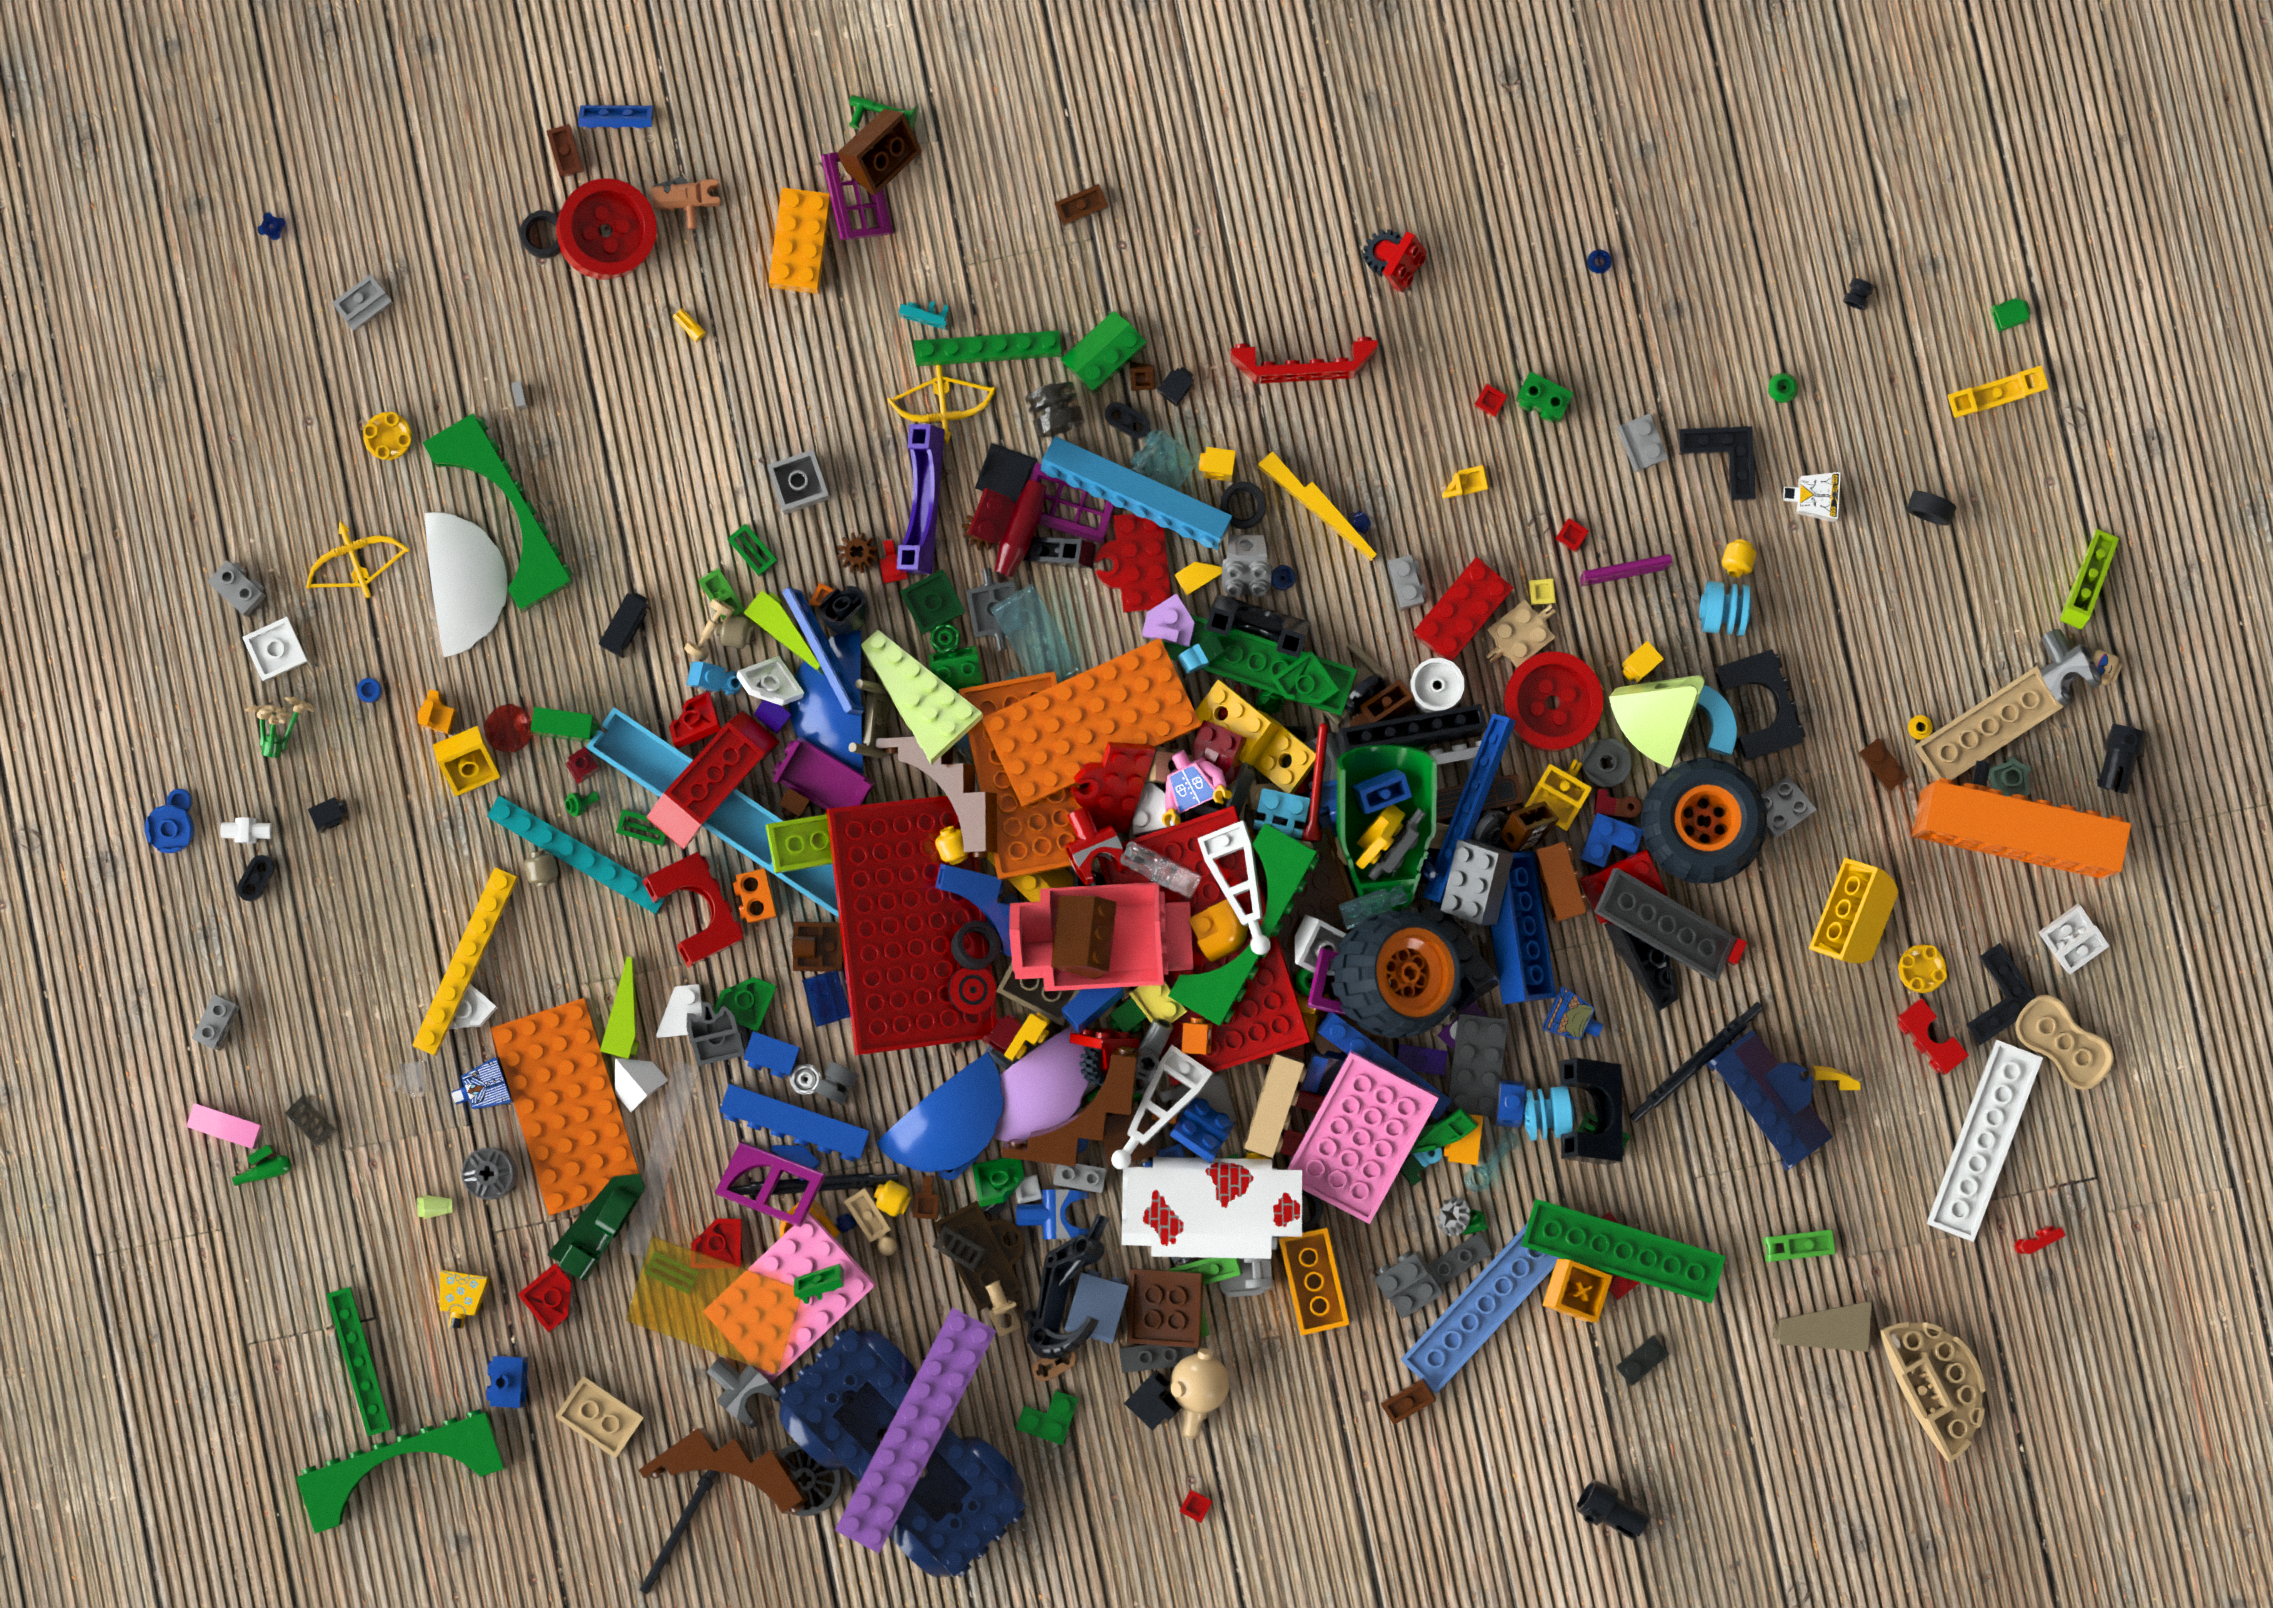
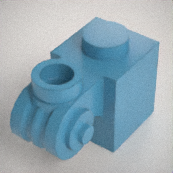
(713, 678)

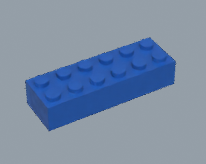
(1521, 937)

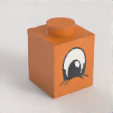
(1197, 1036)

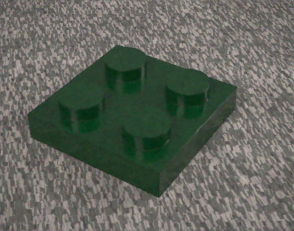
(932, 602)

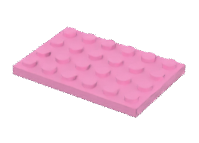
(1361, 1136)
(801, 1253)

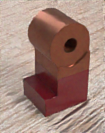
(1616, 807)

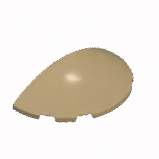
(1938, 1382)

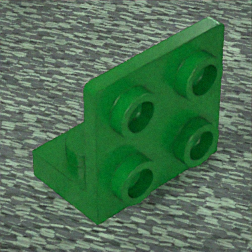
(958, 668)

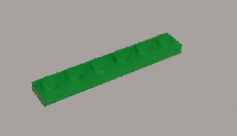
(987, 348)
(359, 1361)

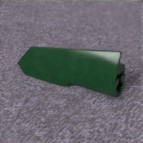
(599, 1223)

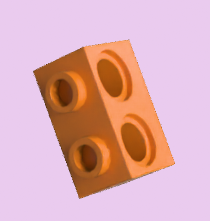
(761, 894)

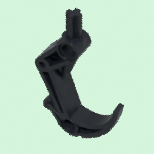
(1058, 1270)

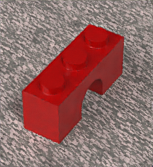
(1915, 1023)

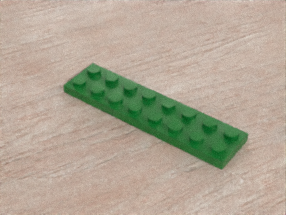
(1255, 661)
(1623, 1251)

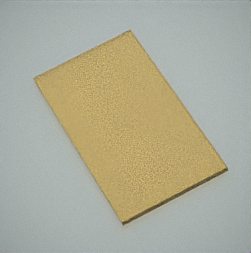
(714, 1305)

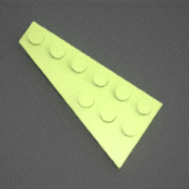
(925, 702)

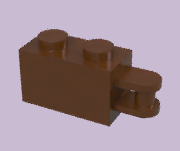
(1388, 704)

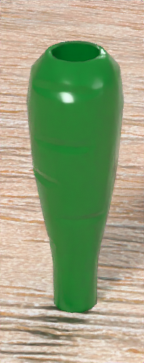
(268, 1169)

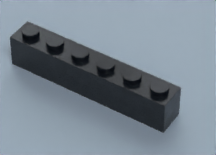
(1416, 729)

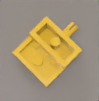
(1561, 792)
(1378, 835)

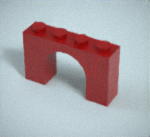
(693, 875)

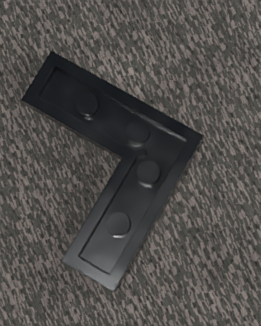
(1730, 440)
(2013, 987)

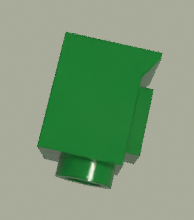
(2010, 314)

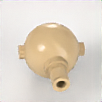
(1199, 1386)

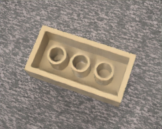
(1274, 1103)

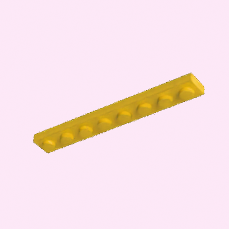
(465, 961)

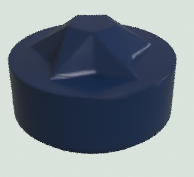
(1282, 577)

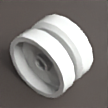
(1436, 671)

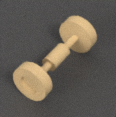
(696, 649)

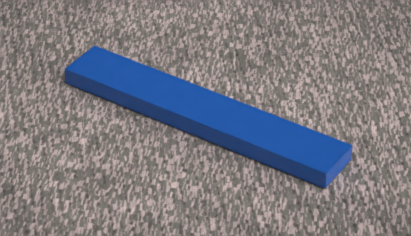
(823, 651)

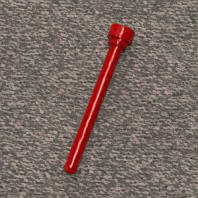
(1312, 830)

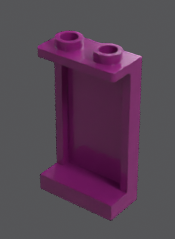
(821, 776)

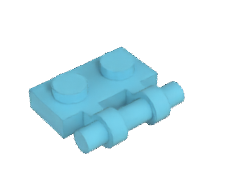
(1282, 806)

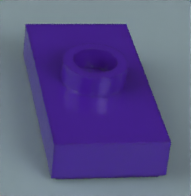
(1422, 1059)

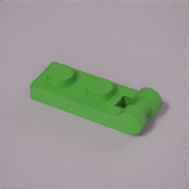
(1800, 1245)

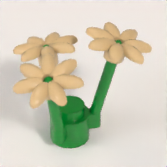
(272, 743)

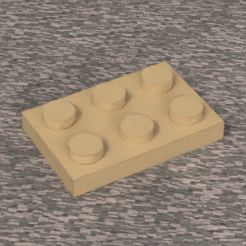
(599, 1417)

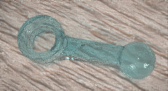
(1507, 1142)

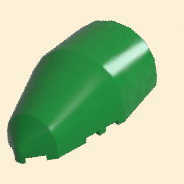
(1421, 776)

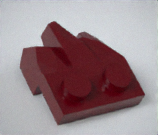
(1220, 748)

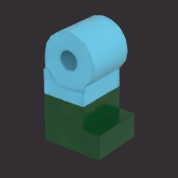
(1201, 654)
(1417, 1163)

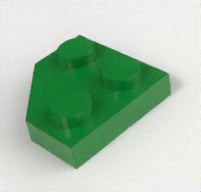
(1305, 681)
(747, 1001)
(997, 1179)

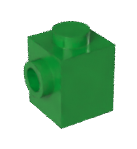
(1127, 1017)

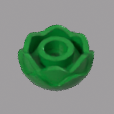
(1777, 393)
(950, 644)
(1269, 702)
(1302, 981)

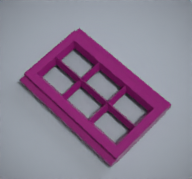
(840, 208)
(1068, 526)
(1625, 570)

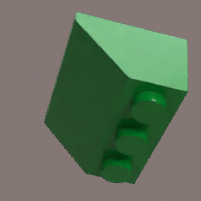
(1104, 352)

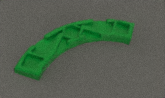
(1444, 1131)

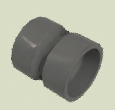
(836, 1083)

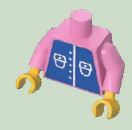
(1192, 785)

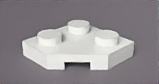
(770, 682)
(1150, 811)
(473, 1010)

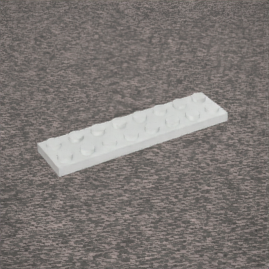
(1984, 1140)

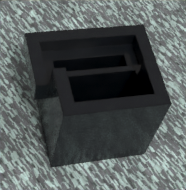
(1152, 1402)

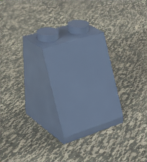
(1099, 1300)

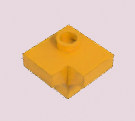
(435, 714)

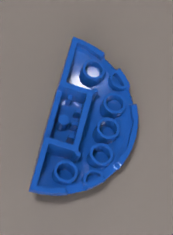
(820, 715)
(950, 1122)

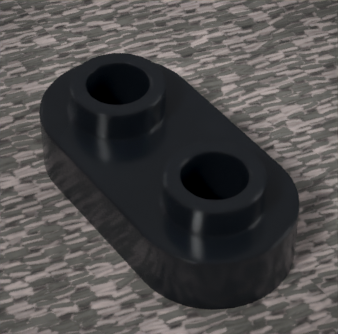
(1128, 419)
(254, 877)

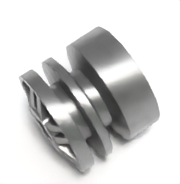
(498, 1185)

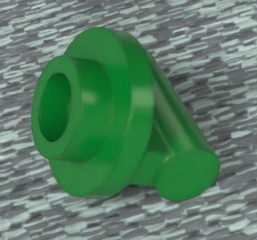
(1476, 1223)

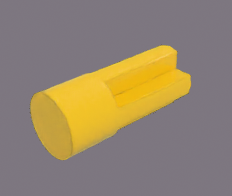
(692, 328)

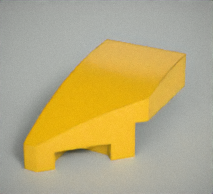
(1467, 482)
(1197, 575)
(1844, 1081)

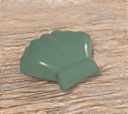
(2010, 778)

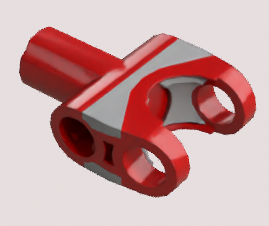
(1091, 844)

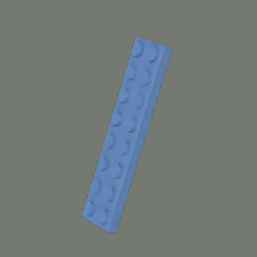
(1478, 1312)

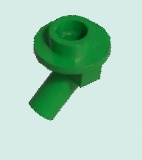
(576, 805)

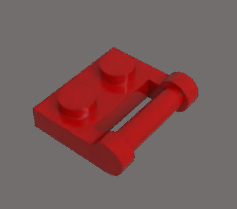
(2044, 1237)

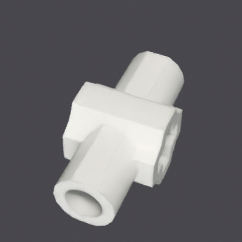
(246, 830)

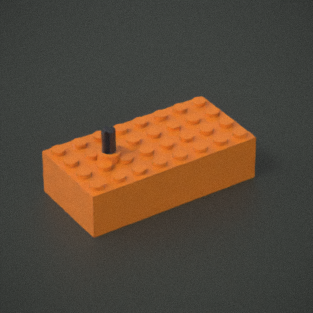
(2020, 829)

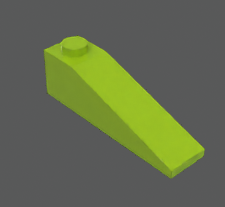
(2089, 580)
(774, 620)
(622, 1024)

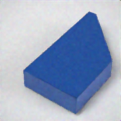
(797, 1154)

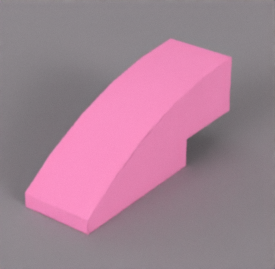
(224, 1126)

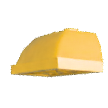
(1855, 913)

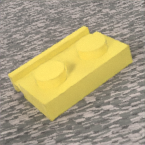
(1155, 1002)

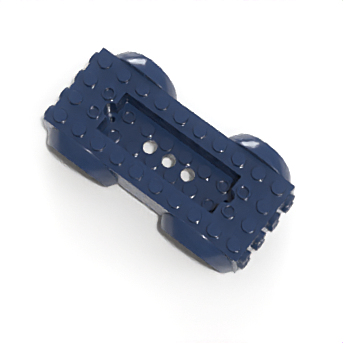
(967, 1483)

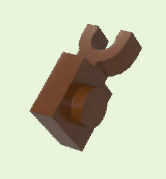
(926, 1203)

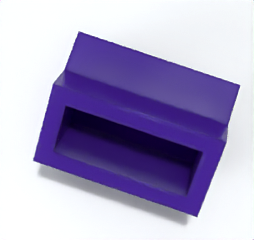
(772, 715)

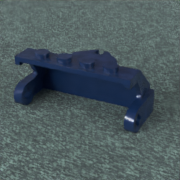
(1773, 1097)

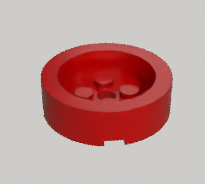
(611, 204)
(1574, 687)

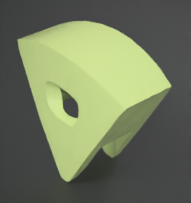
(1657, 715)

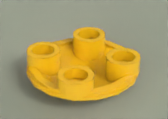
(387, 436)
(1922, 968)

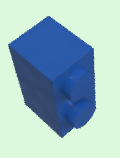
(1381, 791)
(771, 1054)

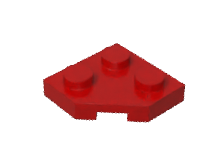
(696, 721)
(721, 1241)
(549, 1297)

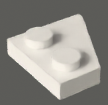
(682, 1001)

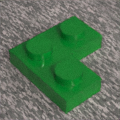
(1050, 1425)

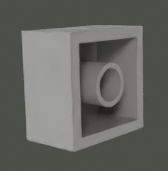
(798, 482)

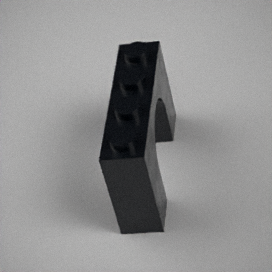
(1235, 614)
(1764, 671)
(1604, 1084)

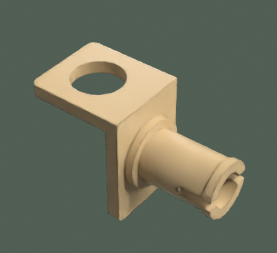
(1001, 1307)

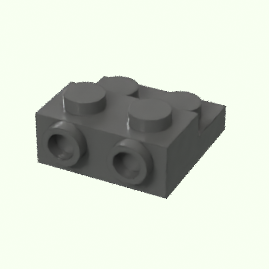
(1408, 1283)

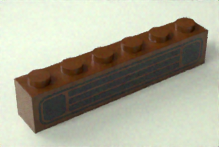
(1503, 794)

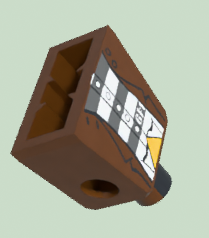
(1528, 827)

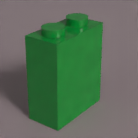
(564, 725)

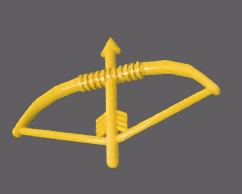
(942, 388)
(359, 573)

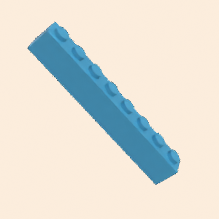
(1135, 493)

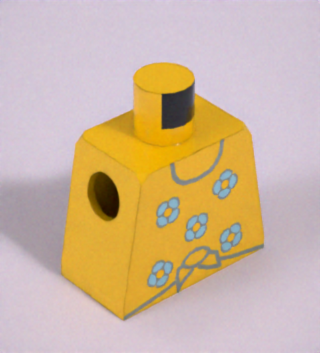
(461, 1295)

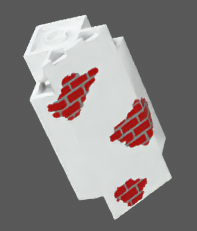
(1210, 1207)

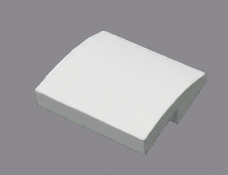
(2073, 939)

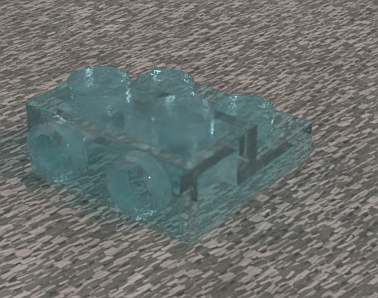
(1164, 460)

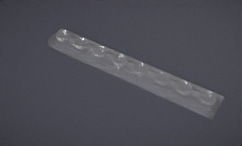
(661, 1158)

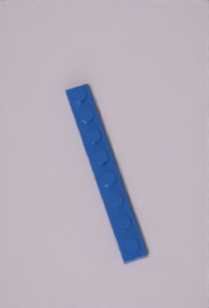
(1471, 800)

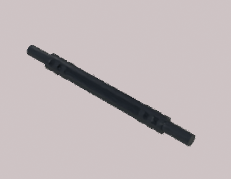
(1696, 1062)
(830, 1183)

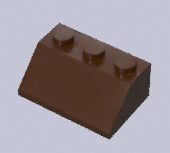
(880, 150)
(1084, 935)

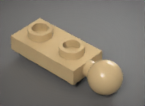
(871, 1221)

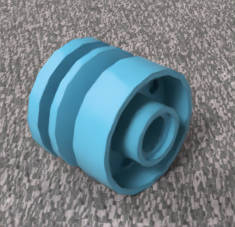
(1725, 608)
(1548, 1113)

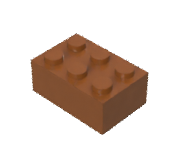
(1560, 882)

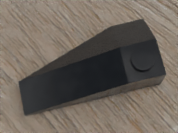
(1648, 966)

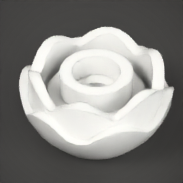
(798, 1075)

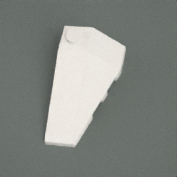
(1312, 937)

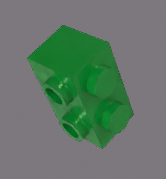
(1543, 397)

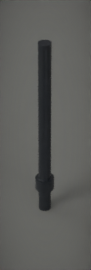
(704, 1484)

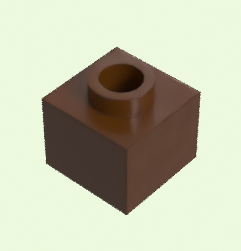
(794, 804)

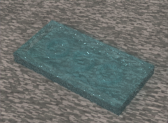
(1034, 634)

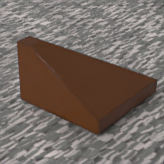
(1142, 376)

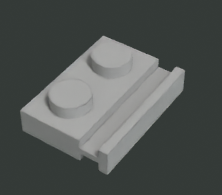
(362, 302)
(1642, 442)

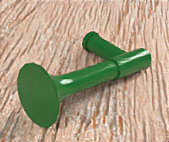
(866, 104)

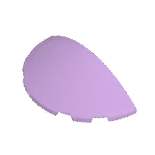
(1042, 1088)

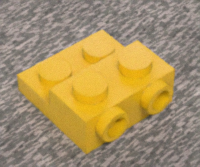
(1033, 1032)

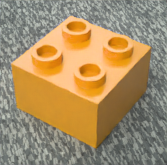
(1577, 1290)

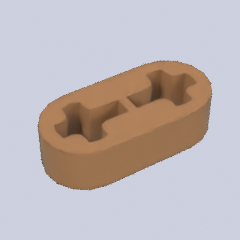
(1056, 1370)

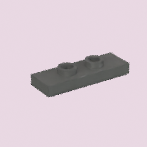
(1459, 1259)
(1151, 1357)

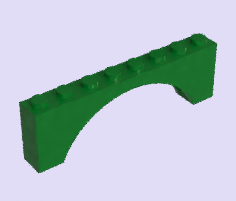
(539, 569)
(1285, 866)
(329, 1488)

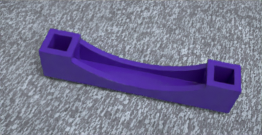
(918, 546)

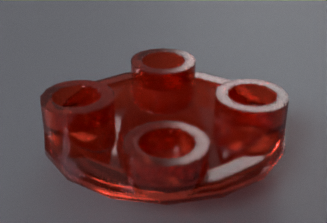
(508, 728)

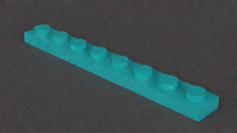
(573, 852)

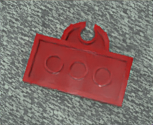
(1138, 563)
(1114, 784)

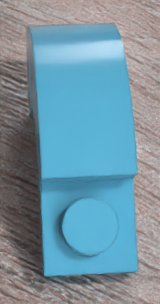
(1722, 721)

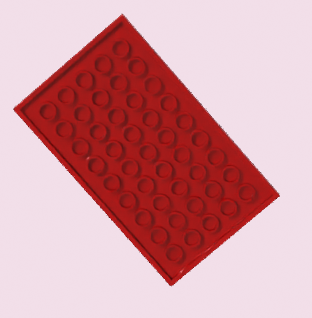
(901, 925)
(1270, 1011)

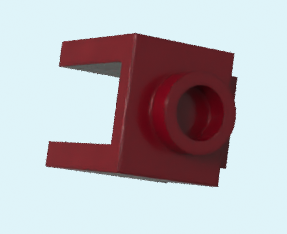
(582, 765)
(1003, 1033)

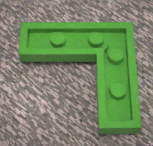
(1214, 1270)

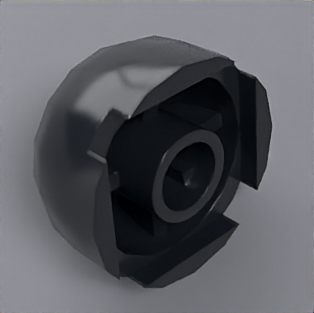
(845, 610)

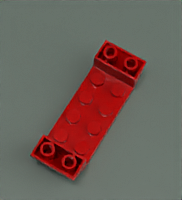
(1245, 360)
(711, 778)

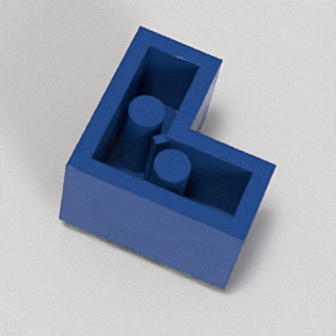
(1608, 833)

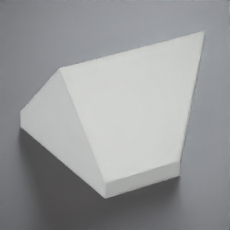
(636, 1081)

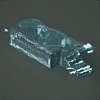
(1371, 904)

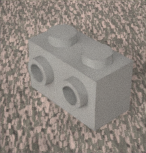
(1405, 583)
(237, 588)

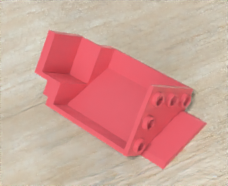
(1146, 939)

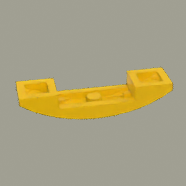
(1998, 392)

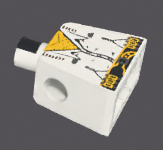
(1816, 496)

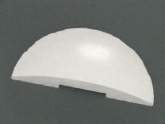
(465, 580)

